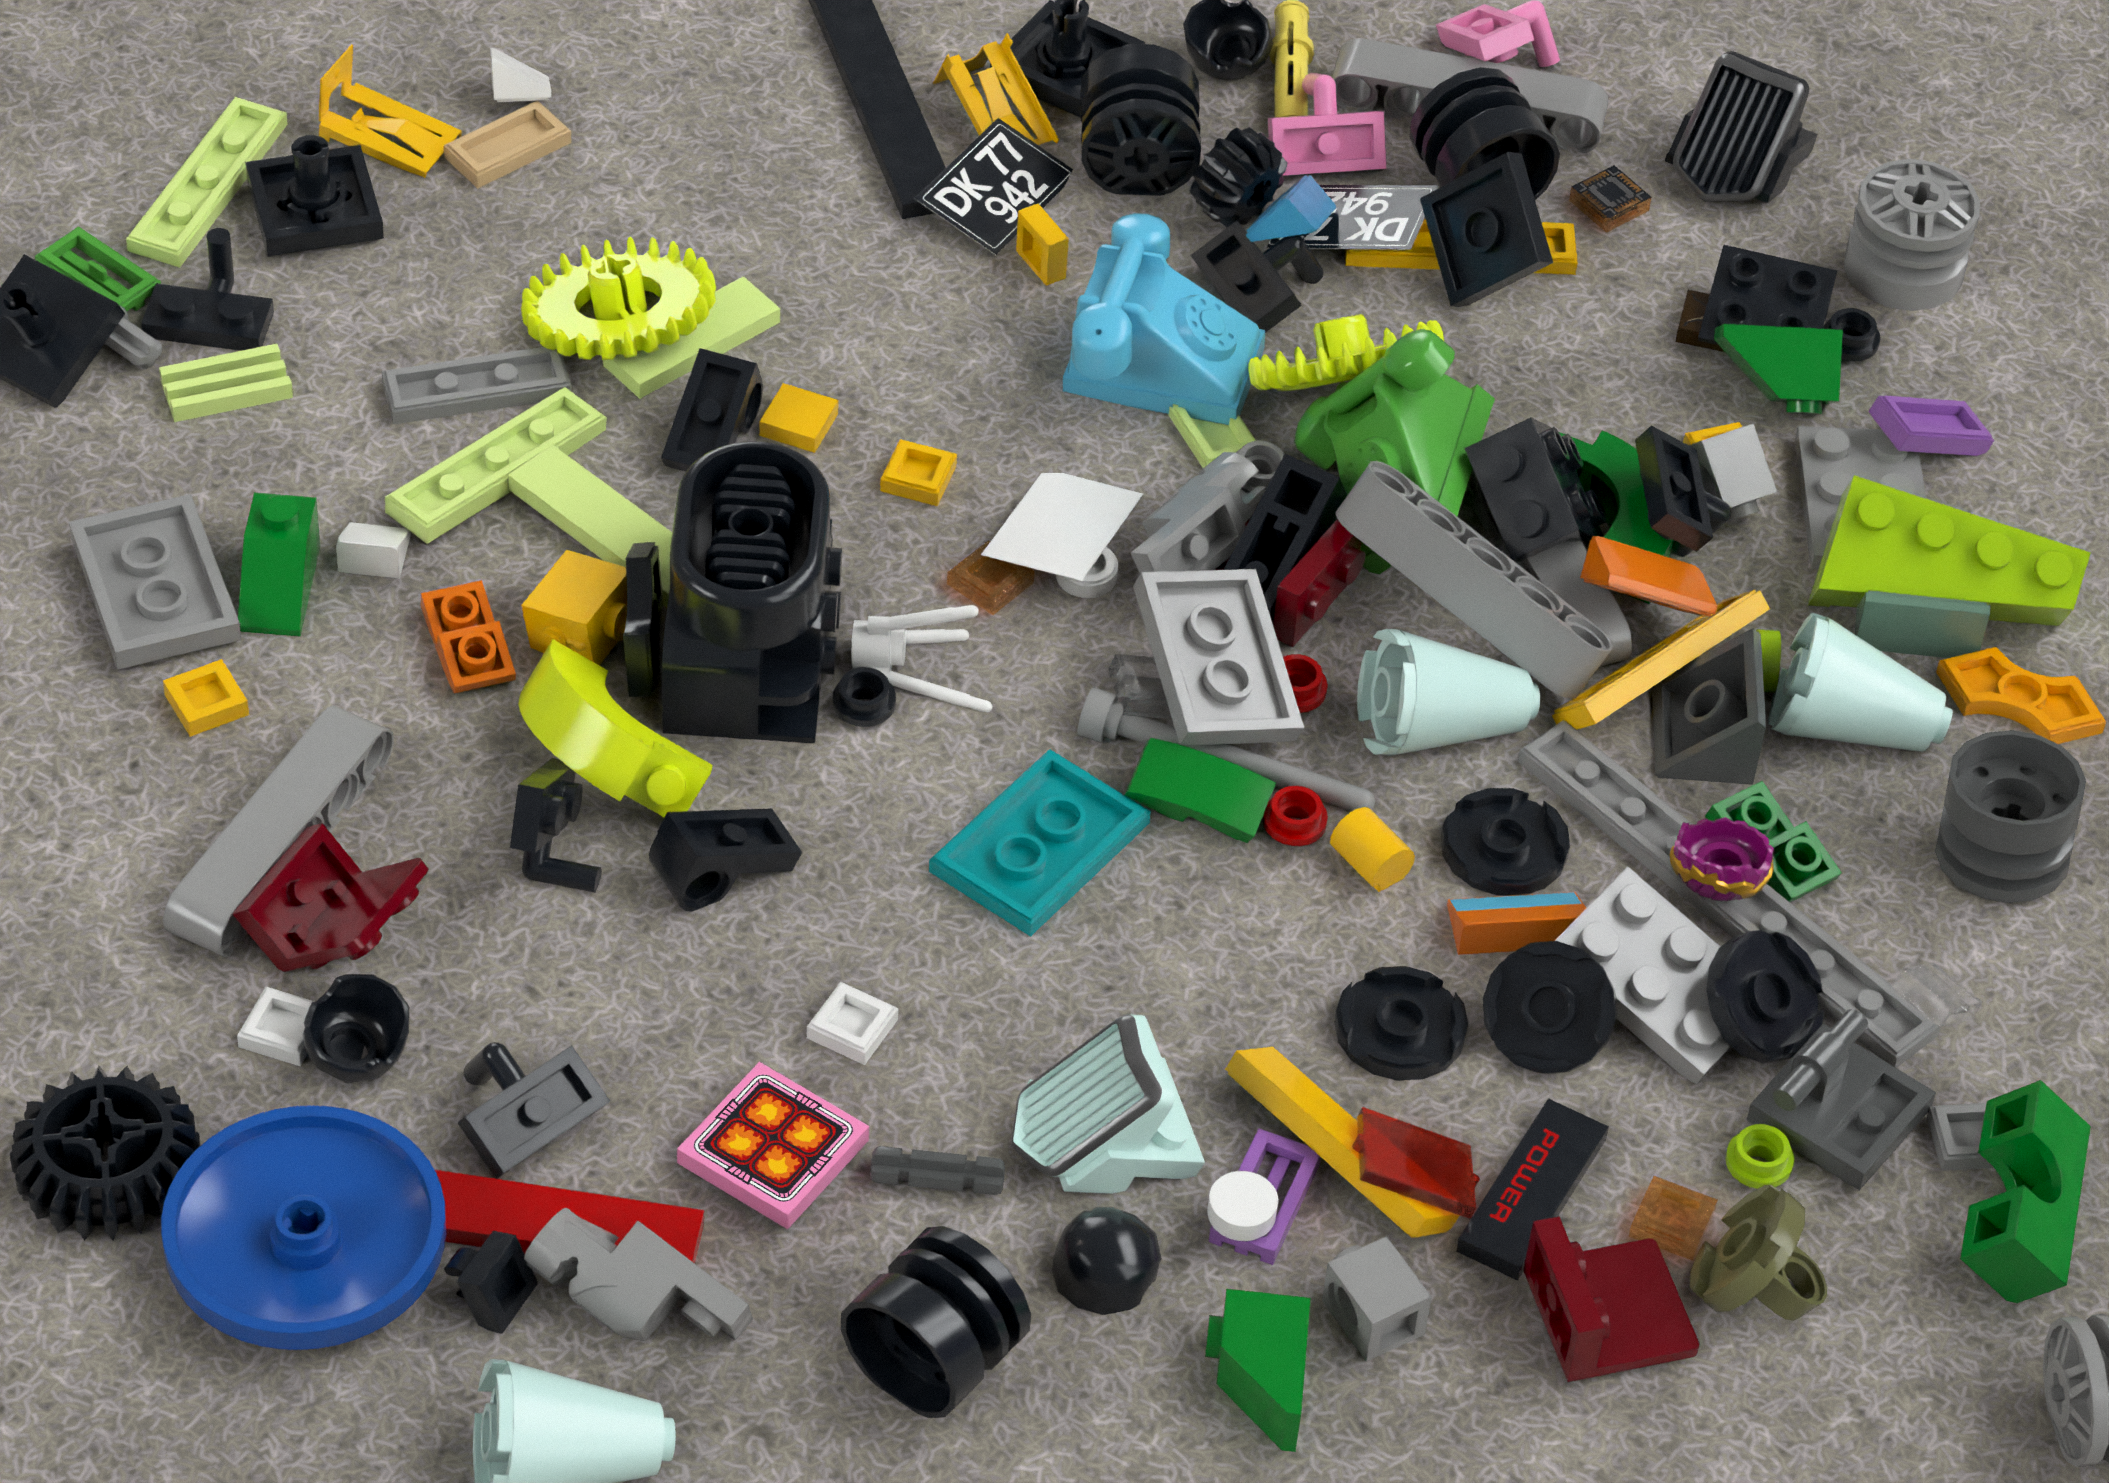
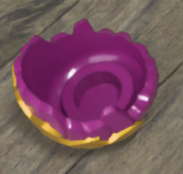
(1722, 859)

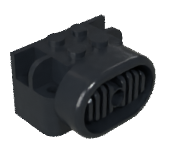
(750, 596)

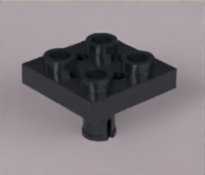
(1062, 46)
(311, 189)

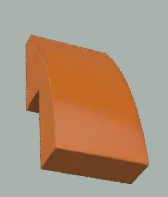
(467, 637)

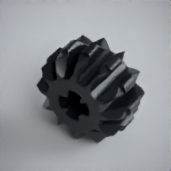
(1238, 177)

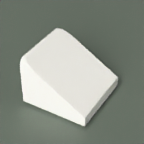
(516, 81)
(372, 550)

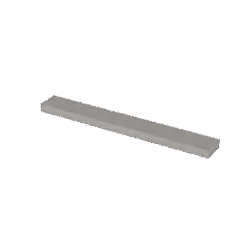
(1648, 831)

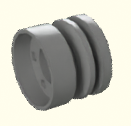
(1911, 234)
(2079, 1387)

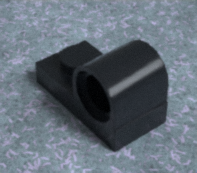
(716, 406)
(706, 850)

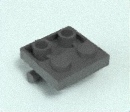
(1842, 1102)

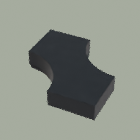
(643, 619)

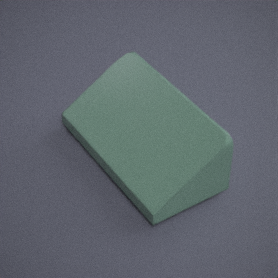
(1921, 624)

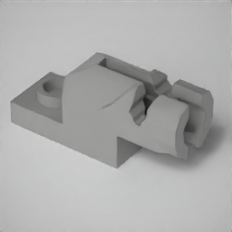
(1202, 520)
(632, 1283)

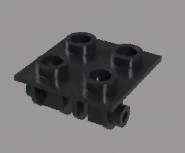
(1766, 292)

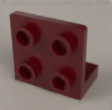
(1606, 1304)

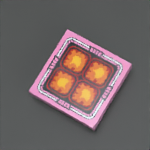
(773, 1145)

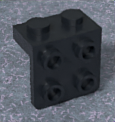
(1535, 488)

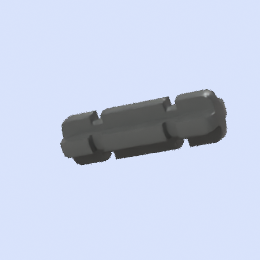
(937, 1170)

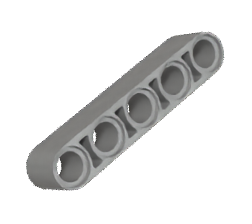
(1399, 77)
(1560, 571)
(1474, 579)
(307, 788)

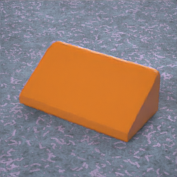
(1647, 576)

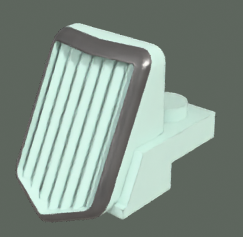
(1107, 1115)

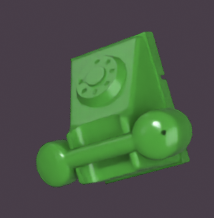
(1401, 416)

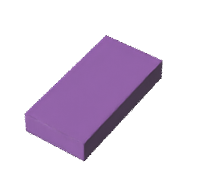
(1931, 425)

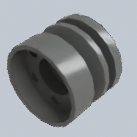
(2010, 816)

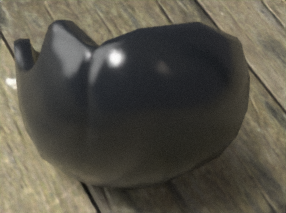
(1227, 38)
(352, 1015)
(1106, 1260)

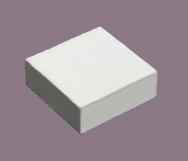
(852, 1023)
(276, 1026)

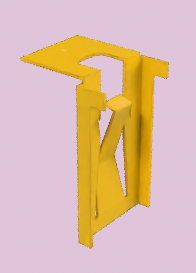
(1013, 81)
(405, 123)

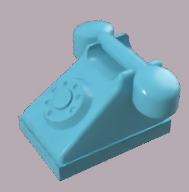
(1156, 336)

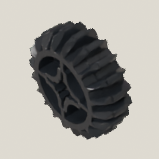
(62, 1147)

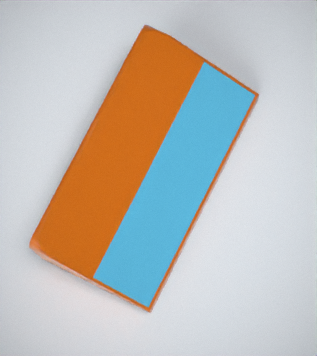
(1511, 920)

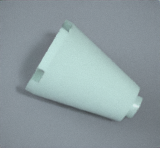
(1854, 693)
(1438, 695)
(564, 1430)

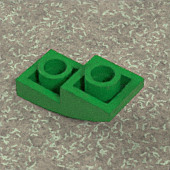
(1202, 786)
(1798, 856)

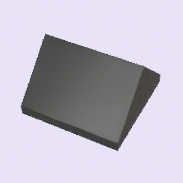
(1712, 715)

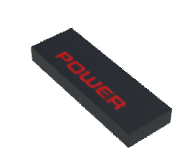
(1532, 1187)

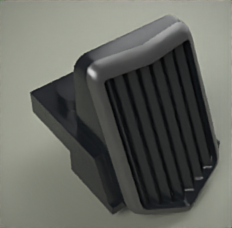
(1743, 132)

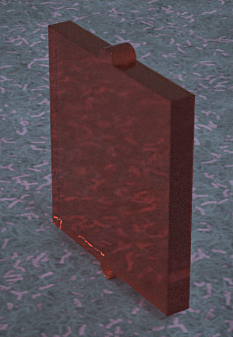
(1416, 1162)

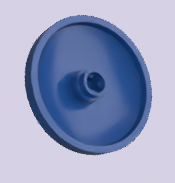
(303, 1227)

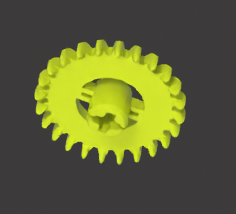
(618, 287)
(1341, 351)

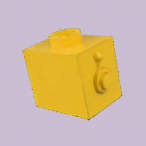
(578, 606)

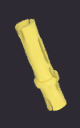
(1291, 30)

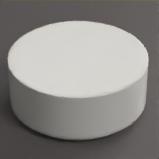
(1098, 580)
(1242, 1205)

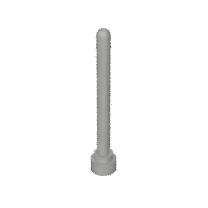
(1104, 718)

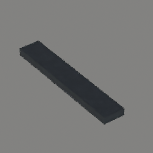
(881, 99)

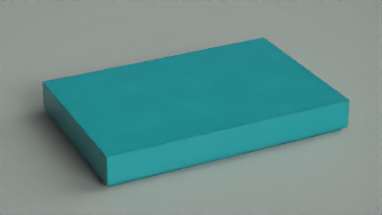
(1039, 842)

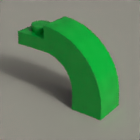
(1614, 475)

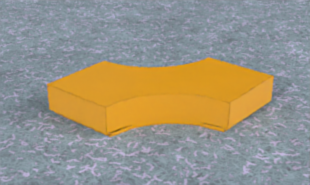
(2045, 704)

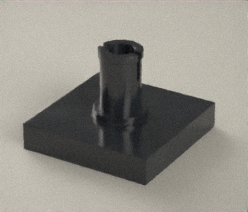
(1486, 230)
(50, 330)

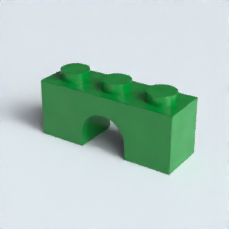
(2026, 1235)

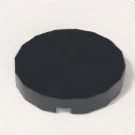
(1500, 858)
(1764, 995)
(1549, 1007)
(1391, 1039)

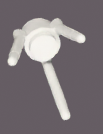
(883, 643)

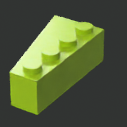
(1929, 549)

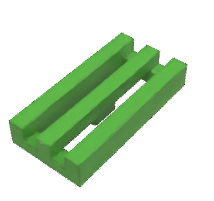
(94, 276)

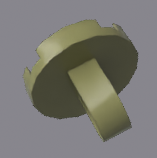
(1759, 1257)

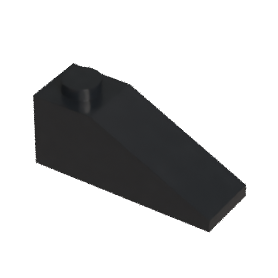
(1287, 523)

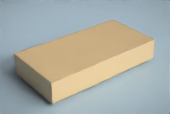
(507, 144)

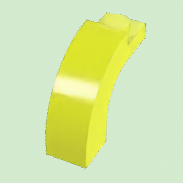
(600, 741)

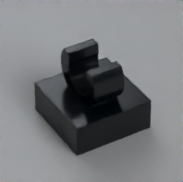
(493, 1280)

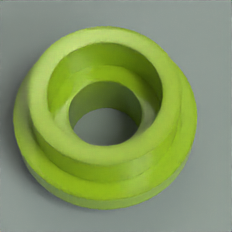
(1764, 1142)

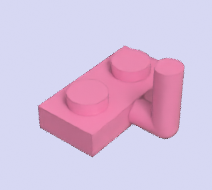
(1497, 34)
(1328, 138)

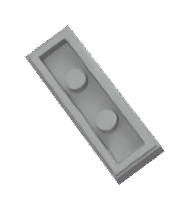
(474, 384)

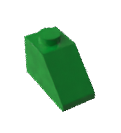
(1787, 362)
(278, 563)
(1263, 1359)

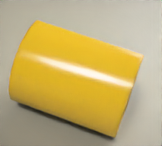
(1372, 848)

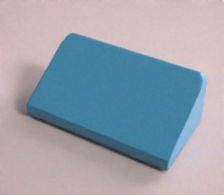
(1294, 213)

